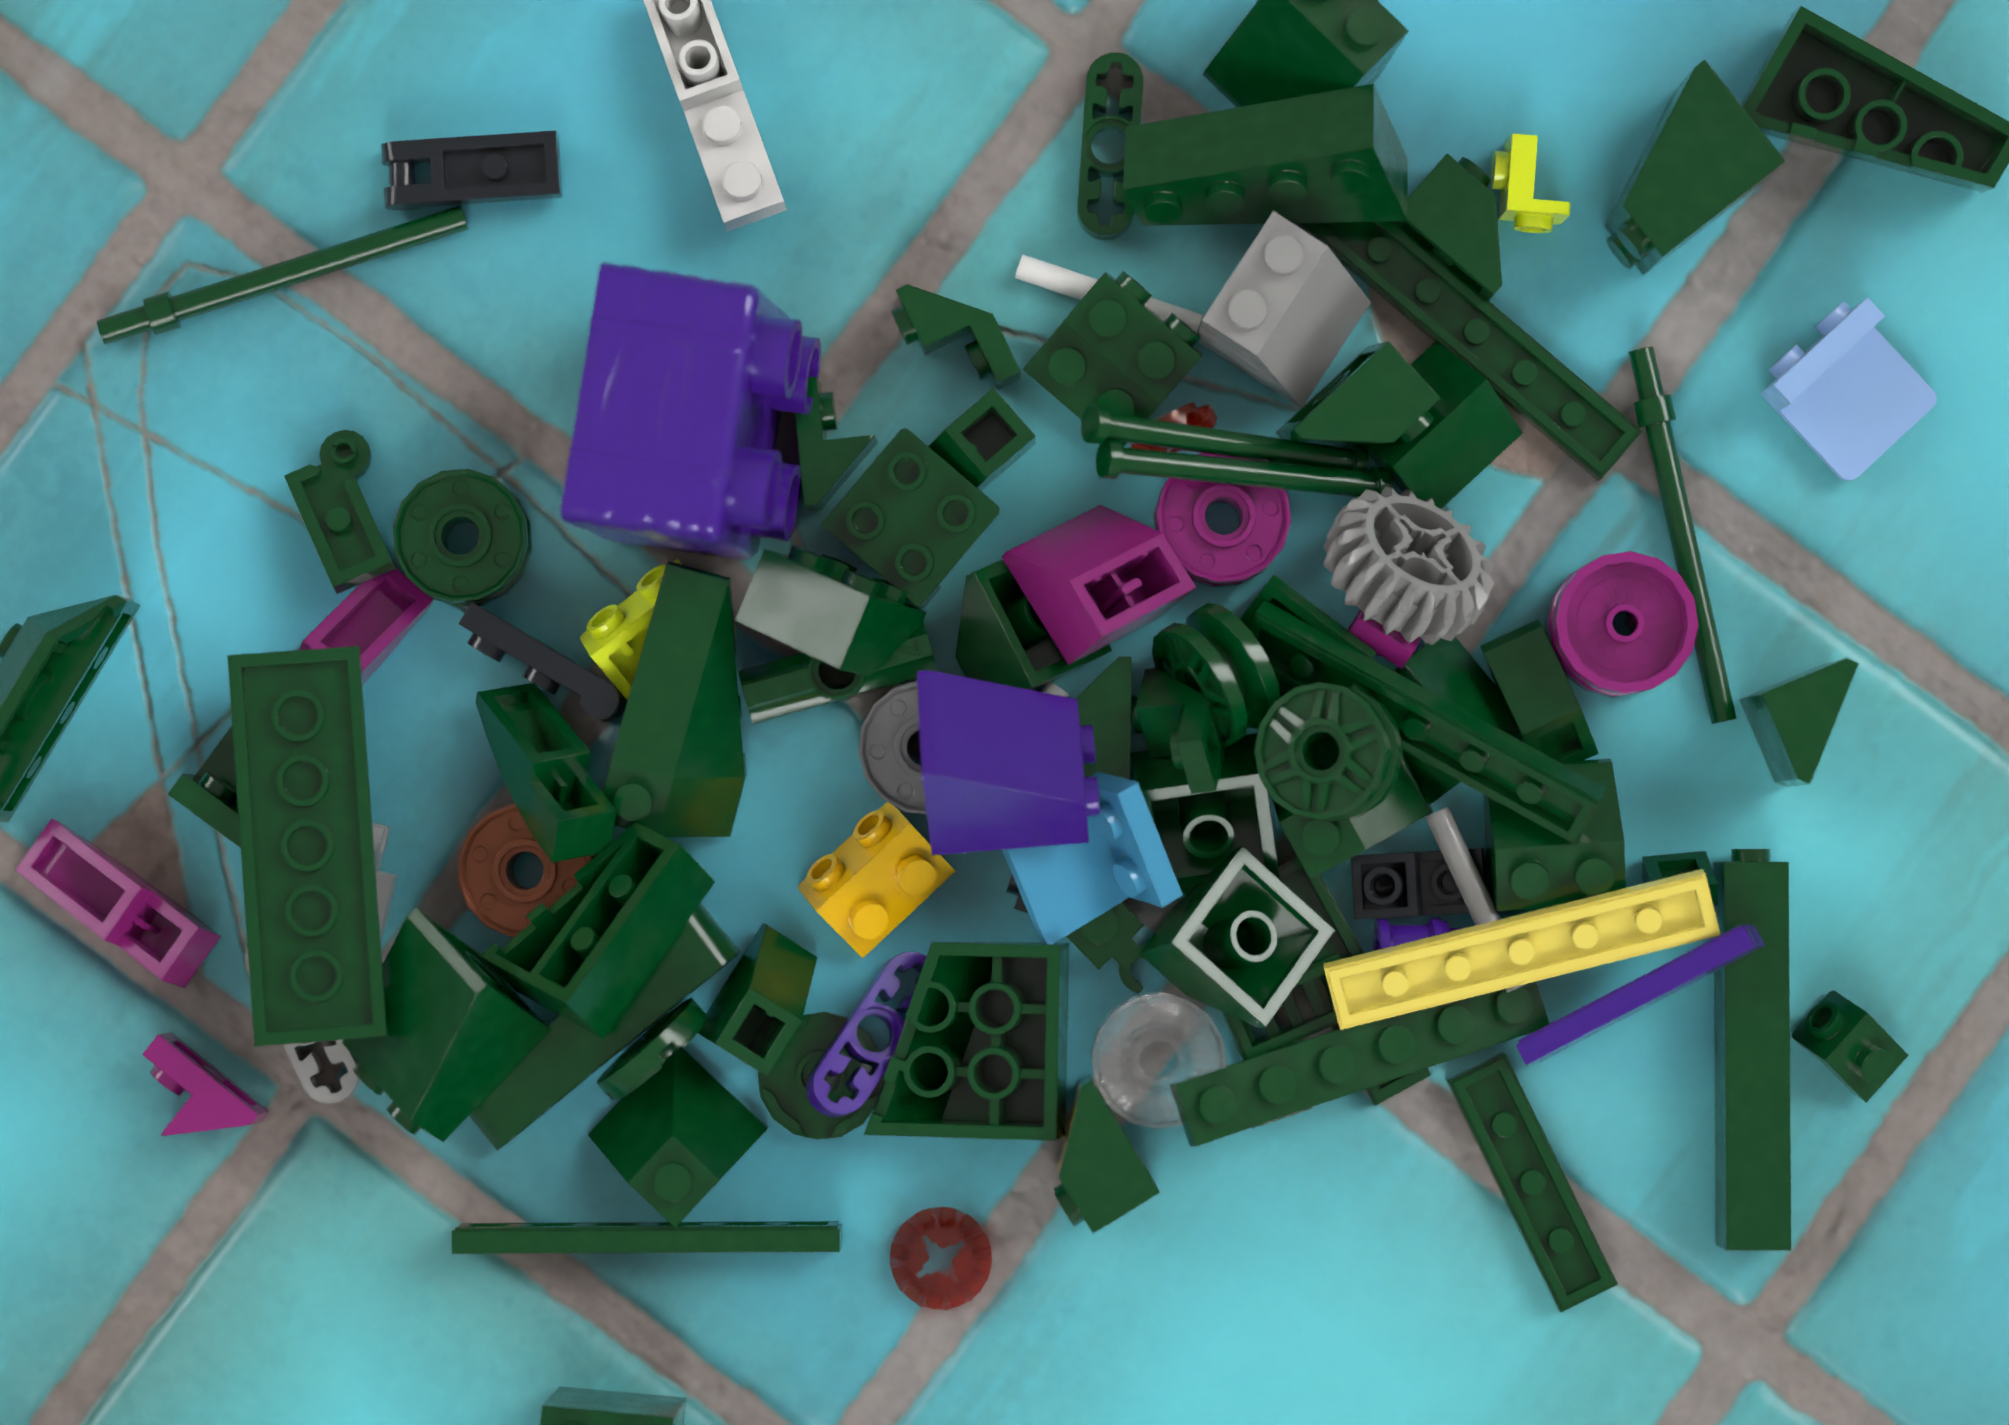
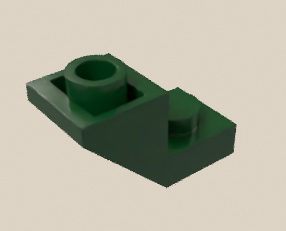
(940, 320)
(1539, 694)
(1179, 725)

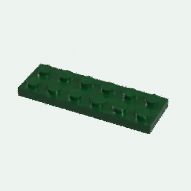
(307, 846)

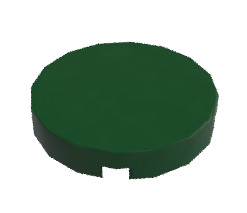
(651, 1049)
(785, 1085)

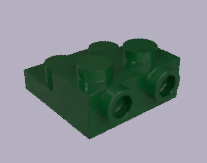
(1115, 352)

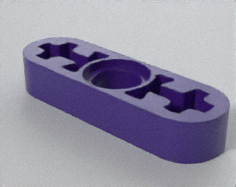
(832, 1063)

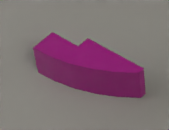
(373, 618)
(118, 904)

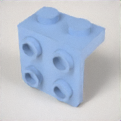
(1848, 391)

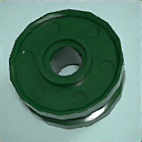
(431, 514)
(1222, 663)
(1290, 745)

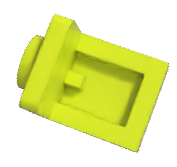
(1515, 177)

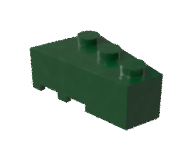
(606, 932)

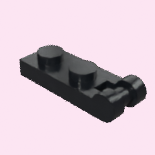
(473, 169)
(545, 665)

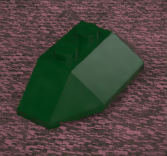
(45, 679)

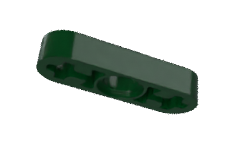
(1096, 98)

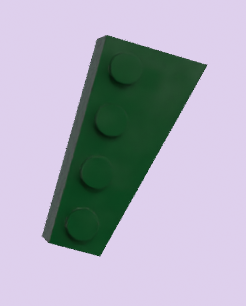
(1866, 105)
(1296, 156)

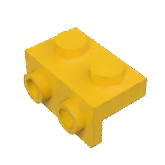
(874, 878)

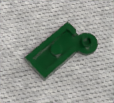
(339, 513)

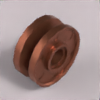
(488, 875)

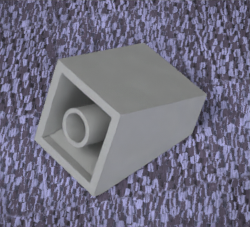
(1284, 311)

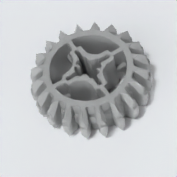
(1408, 565)

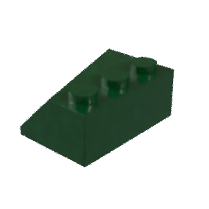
(981, 1046)

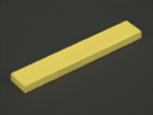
(1522, 949)

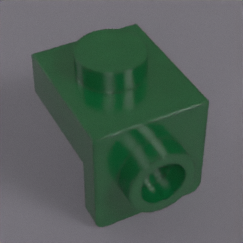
(1850, 1044)

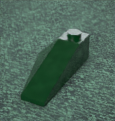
(680, 735)

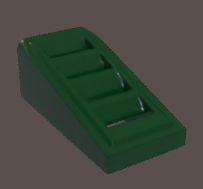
(1298, 1029)

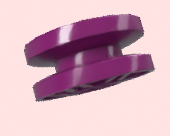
(1219, 558)

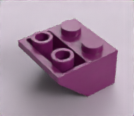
(1098, 579)

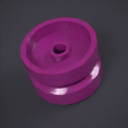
(1656, 610)

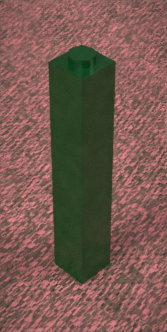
(1753, 1059)

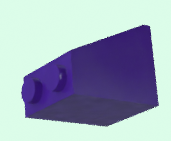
(1002, 766)

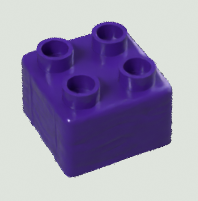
(686, 414)

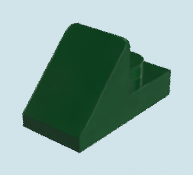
(825, 462)

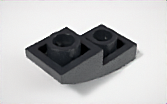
(1408, 884)

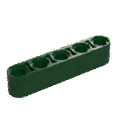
(573, 1054)

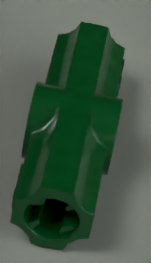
(796, 681)

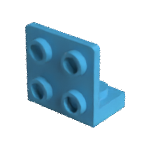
(1081, 881)

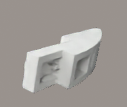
(716, 110)

